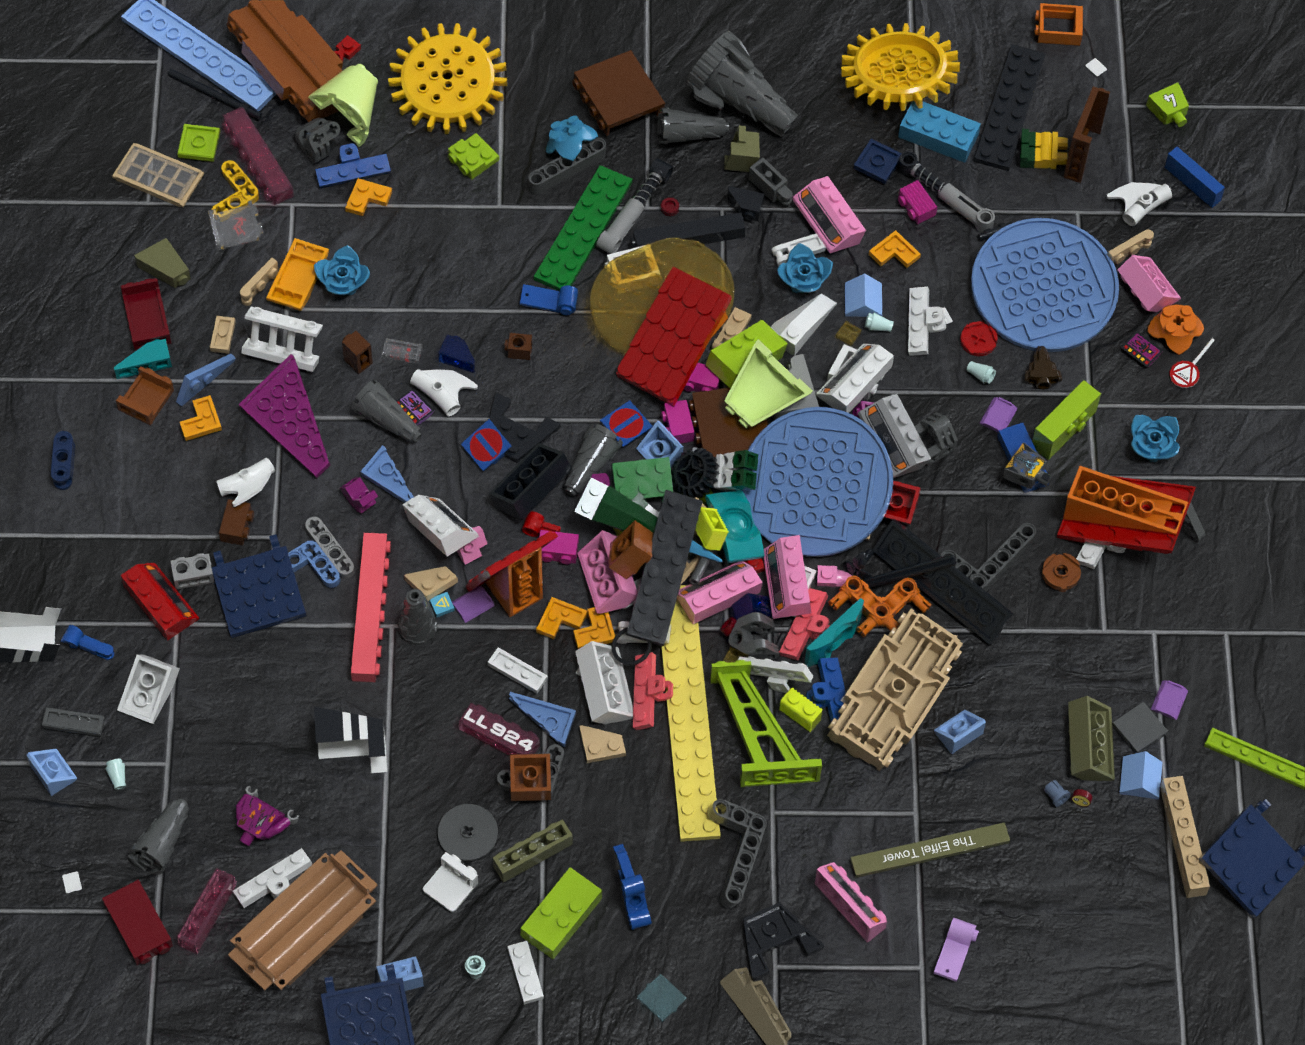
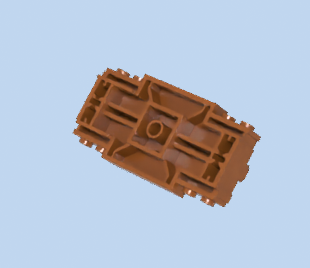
(286, 53)

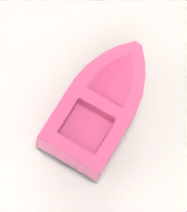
(831, 576)

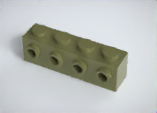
(532, 850)

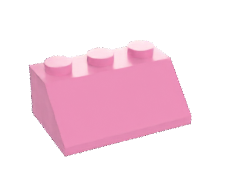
(1148, 283)

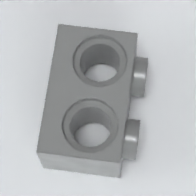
(192, 576)

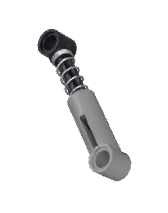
(947, 193)
(612, 238)

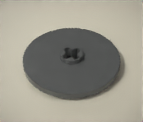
(469, 817)

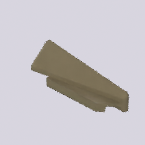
(757, 1006)

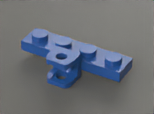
(352, 167)
(831, 689)

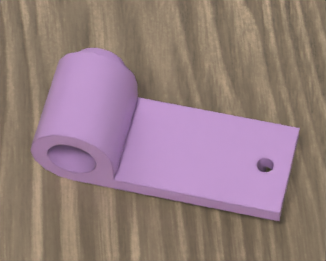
(955, 949)

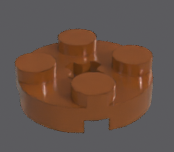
(1057, 581)

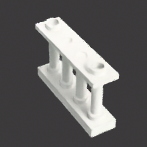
(273, 352)

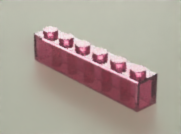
(257, 154)

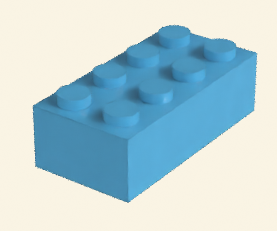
(939, 130)

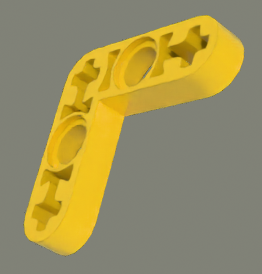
(241, 192)

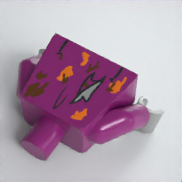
(260, 818)

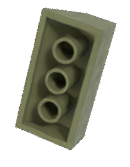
(1091, 740)

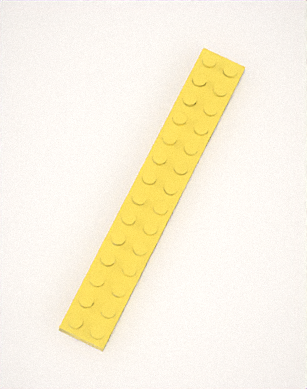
(689, 729)

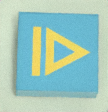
(442, 604)

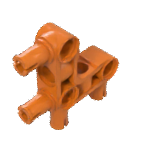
(888, 605)

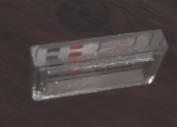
(402, 350)

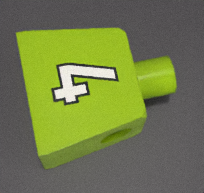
(1169, 105)

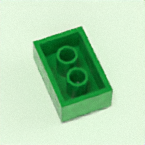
(646, 477)

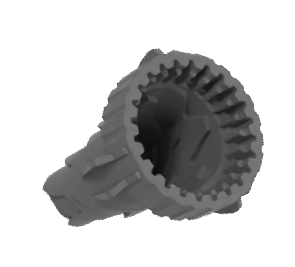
(730, 76)

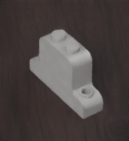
(799, 370)

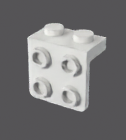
(451, 882)

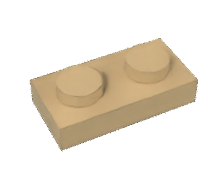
(222, 334)

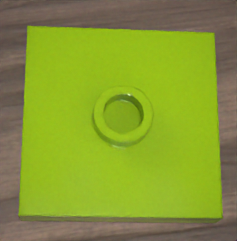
(198, 142)

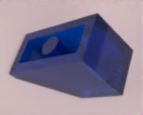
(456, 354)
(752, 603)

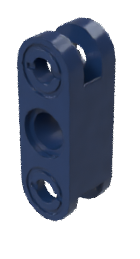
(63, 471)

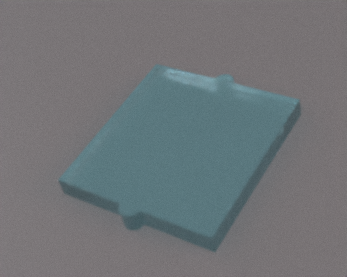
(661, 997)

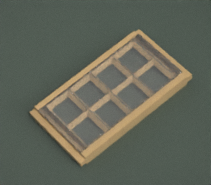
(158, 175)

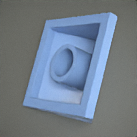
(863, 296)
(660, 444)
(960, 730)
(51, 769)
(1141, 775)
(406, 969)

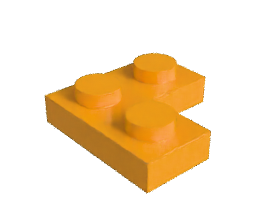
(367, 192)
(895, 246)
(205, 422)
(558, 613)
(599, 631)

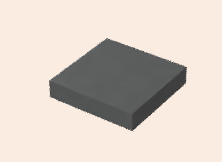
(1140, 728)

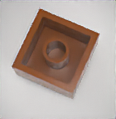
(631, 550)
(530, 777)

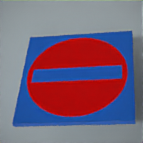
(626, 423)
(486, 445)

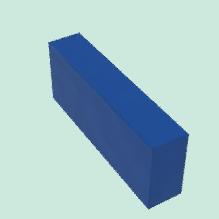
(1194, 177)
(1011, 440)

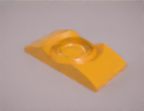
(297, 275)

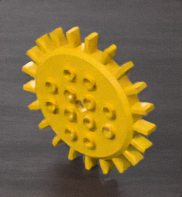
(876, 63)
(450, 106)

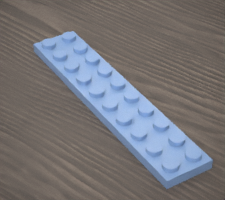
(199, 52)

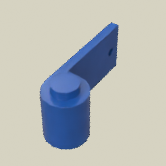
(551, 300)

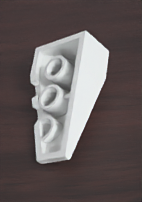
(802, 322)

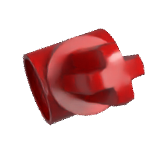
(536, 522)

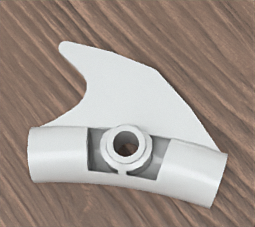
(1140, 199)
(442, 387)
(247, 481)

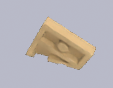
(431, 581)
(601, 744)

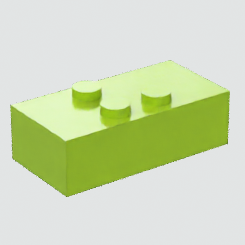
(731, 355)
(1066, 419)
(561, 913)

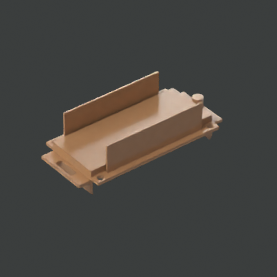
(303, 922)

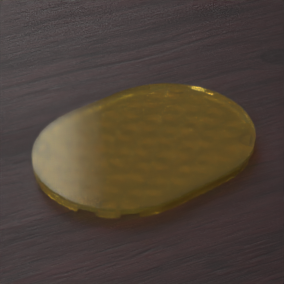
(632, 282)

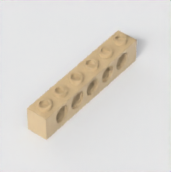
(1184, 836)

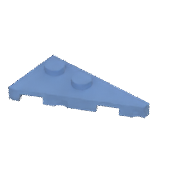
(202, 377)
(384, 474)
(550, 717)

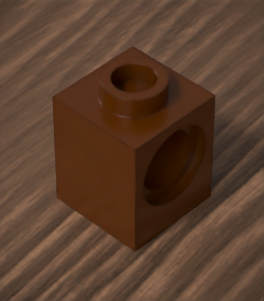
(522, 352)

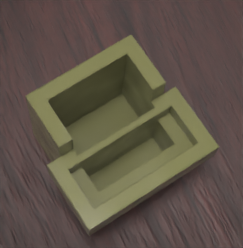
(743, 150)

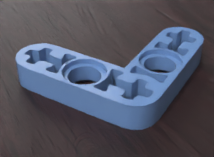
(307, 558)

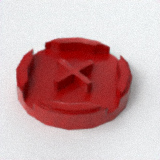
(978, 339)

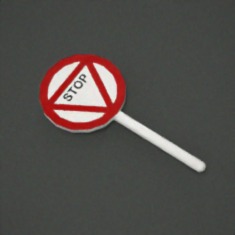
(1186, 374)

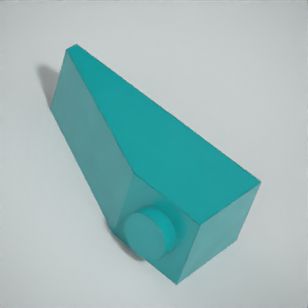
(151, 355)

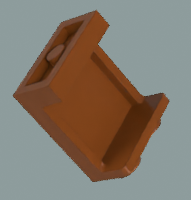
(146, 396)

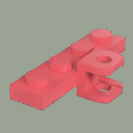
(806, 626)
(647, 689)

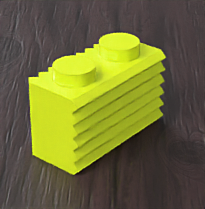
(711, 529)
(801, 709)

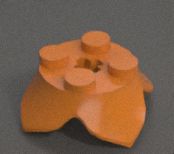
(1177, 336)

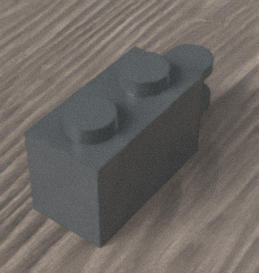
(770, 182)

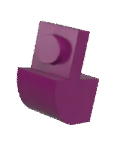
(358, 494)

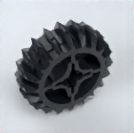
(691, 470)

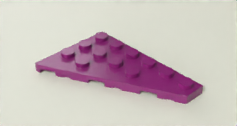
(286, 414)

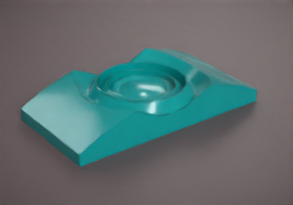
(743, 538)
(835, 635)

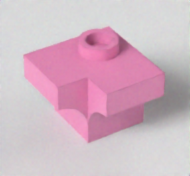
(471, 550)

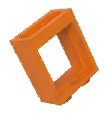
(1061, 12)

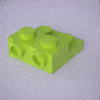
(472, 156)

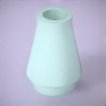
(878, 323)
(982, 372)
(116, 772)
(474, 966)

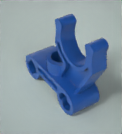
(633, 891)

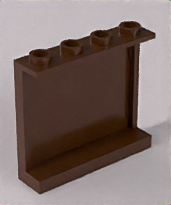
(617, 91)
(1092, 121)
(716, 427)

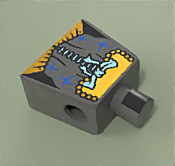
(1027, 468)

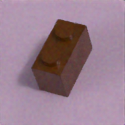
(357, 352)
(235, 523)

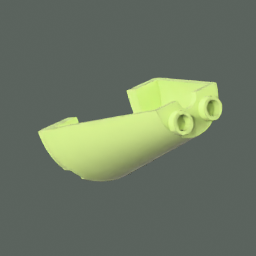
(353, 96)
(763, 388)

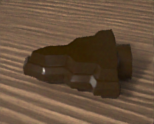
(1042, 370)

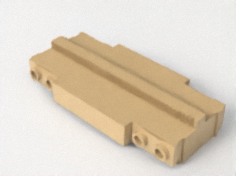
(895, 689)

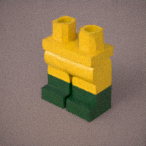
(1041, 150)

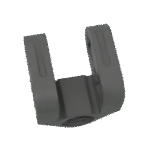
(316, 144)
(942, 431)
(743, 639)

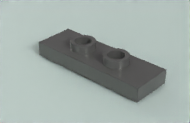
(73, 722)

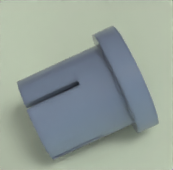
(1057, 793)

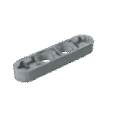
(332, 546)

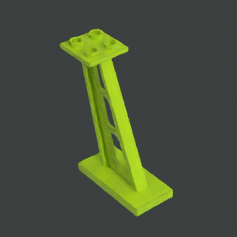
(761, 771)

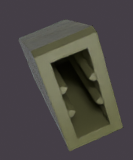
(163, 263)

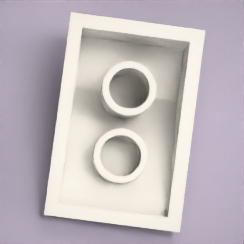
(147, 688)

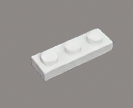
(517, 670)
(525, 972)

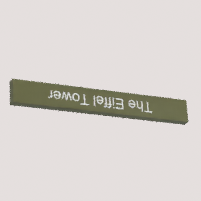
(930, 850)

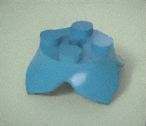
(567, 137)
(803, 260)
(343, 263)
(1163, 430)

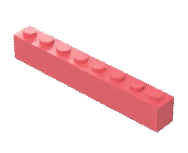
(369, 607)

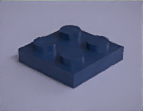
(877, 161)

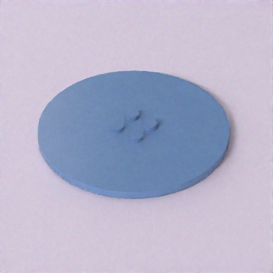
(1044, 284)
(820, 479)

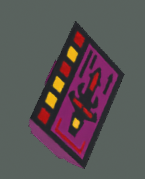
(1142, 349)

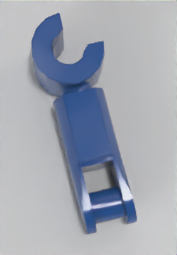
(76, 638)

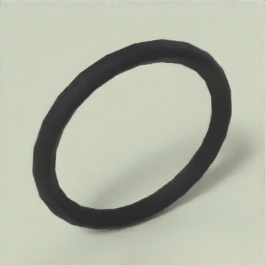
(628, 662)

